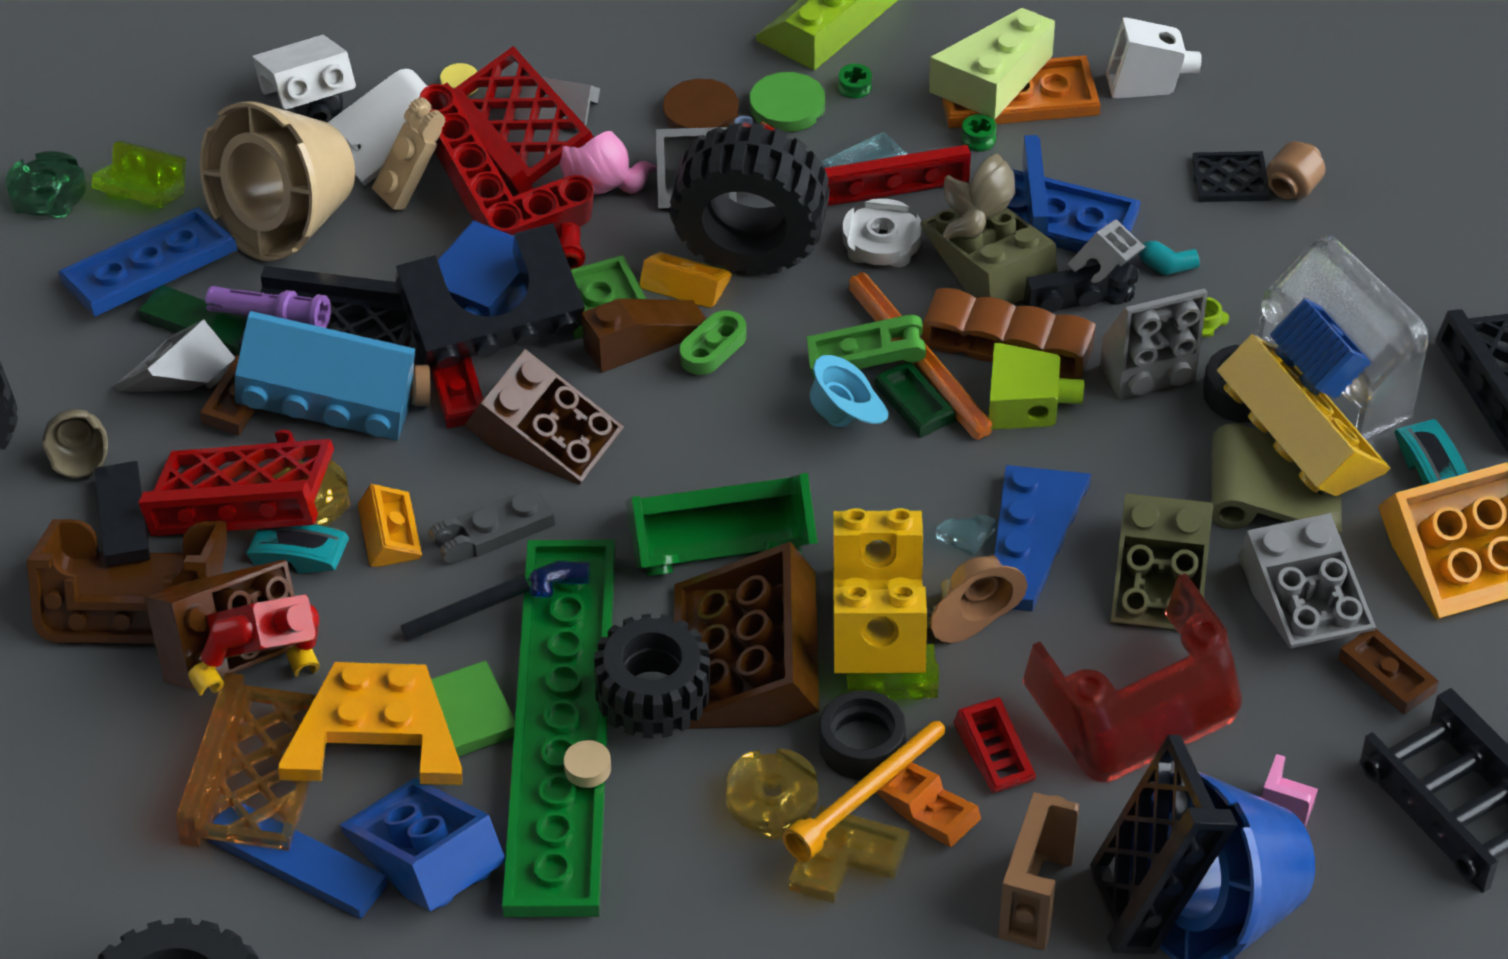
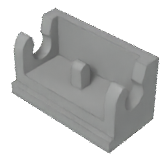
(1111, 247)

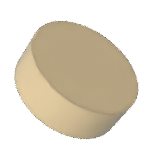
(587, 764)

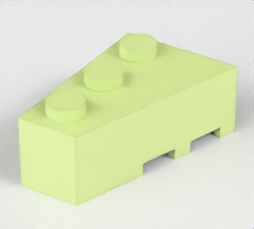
(993, 63)

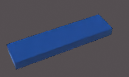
(310, 867)

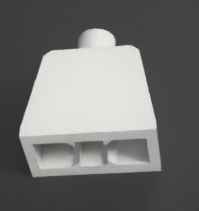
(1148, 60)

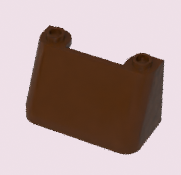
(87, 602)

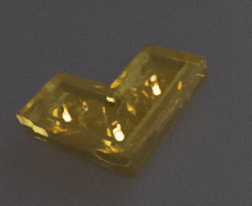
(850, 843)

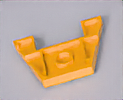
(374, 707)

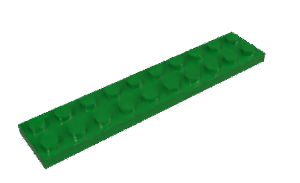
(553, 824)

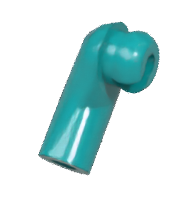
(1166, 261)

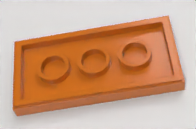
(1057, 91)

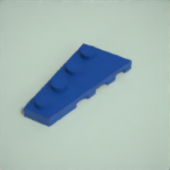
(1034, 522)

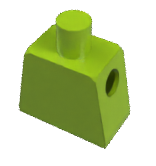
(1028, 388)

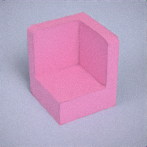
(1288, 793)

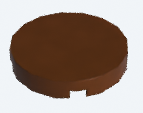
(700, 104)

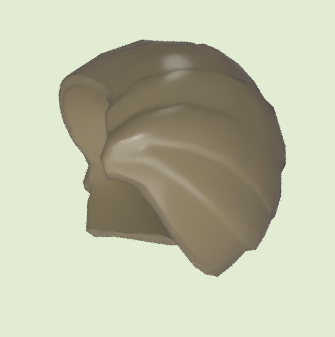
(981, 199)

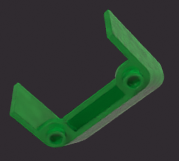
(720, 522)

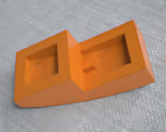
(923, 802)

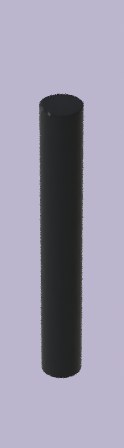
(465, 607)

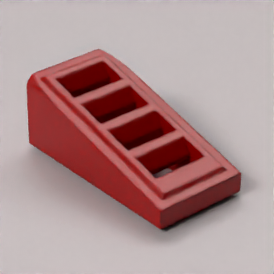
(993, 712)

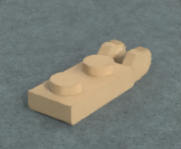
(409, 154)

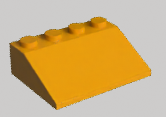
(1454, 539)

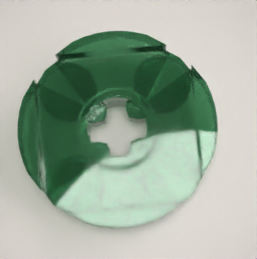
(29, 195)

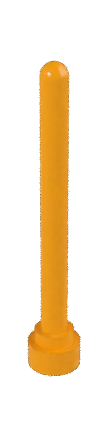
(807, 836)

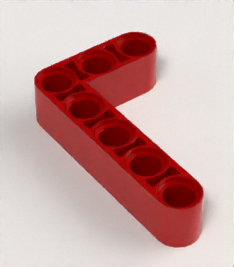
(477, 177)

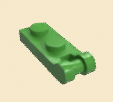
(871, 342)

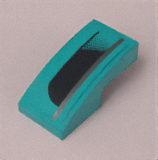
(1430, 451)
(306, 547)

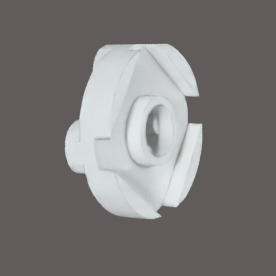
(894, 248)

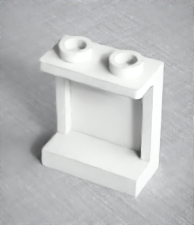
(304, 71)

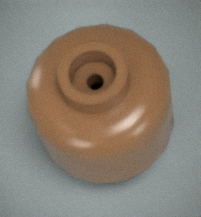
(1295, 170)

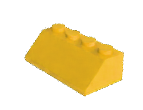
(1303, 424)

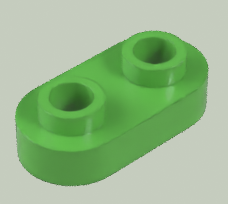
(707, 345)

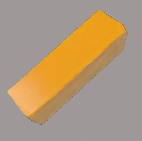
(684, 279)
(388, 526)

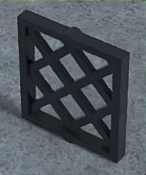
(1234, 158)

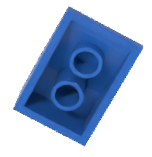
(426, 842)

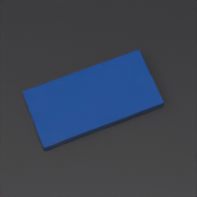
(1076, 211)
(147, 261)

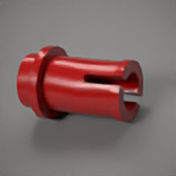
(571, 243)

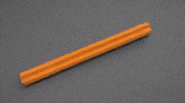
(966, 409)

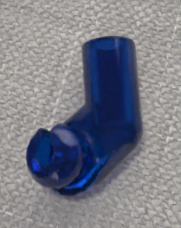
(557, 572)

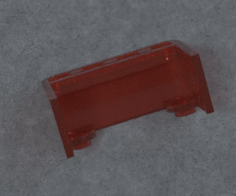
(1125, 728)

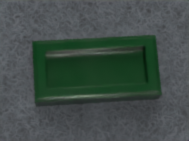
(915, 399)

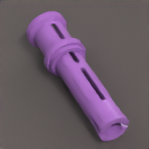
(286, 305)

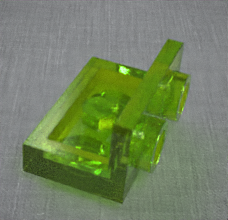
(142, 175)

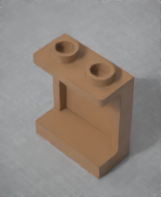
(1027, 898)

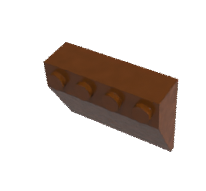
(758, 637)

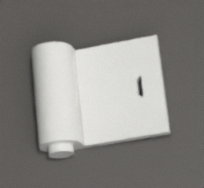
(377, 120)

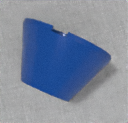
(1252, 882)

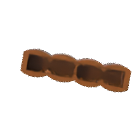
(973, 325)

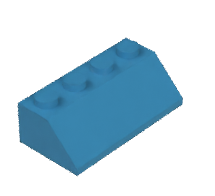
(324, 375)

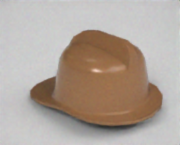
(976, 597)

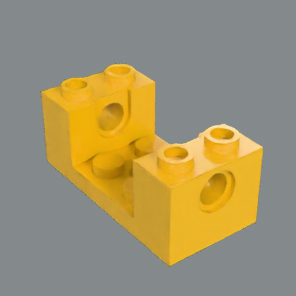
(879, 592)

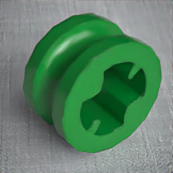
(855, 72)
(979, 132)

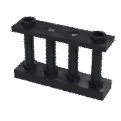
(1480, 751)

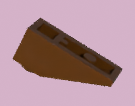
(636, 328)

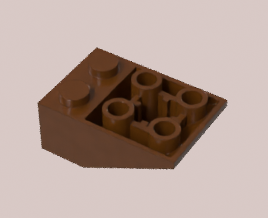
(543, 421)
(182, 624)

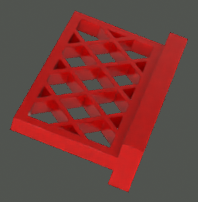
(503, 153)
(242, 503)

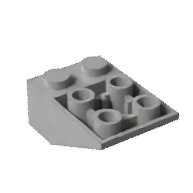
(1154, 344)
(1305, 581)

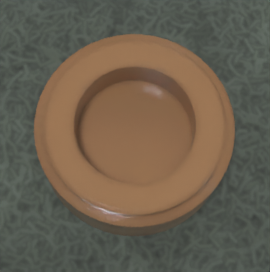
(421, 386)

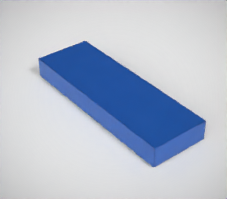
(1035, 184)

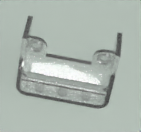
(1370, 316)

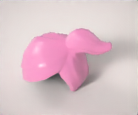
(606, 165)

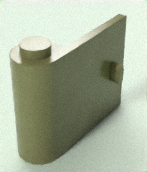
(1256, 479)

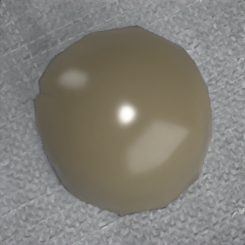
(75, 443)

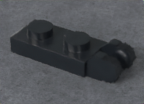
(1075, 289)

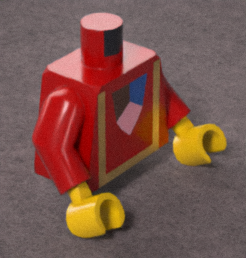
(258, 629)

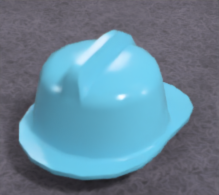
(844, 393)

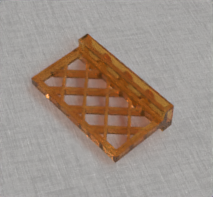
(214, 765)

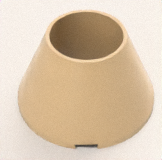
(273, 176)

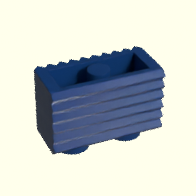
(1318, 349)

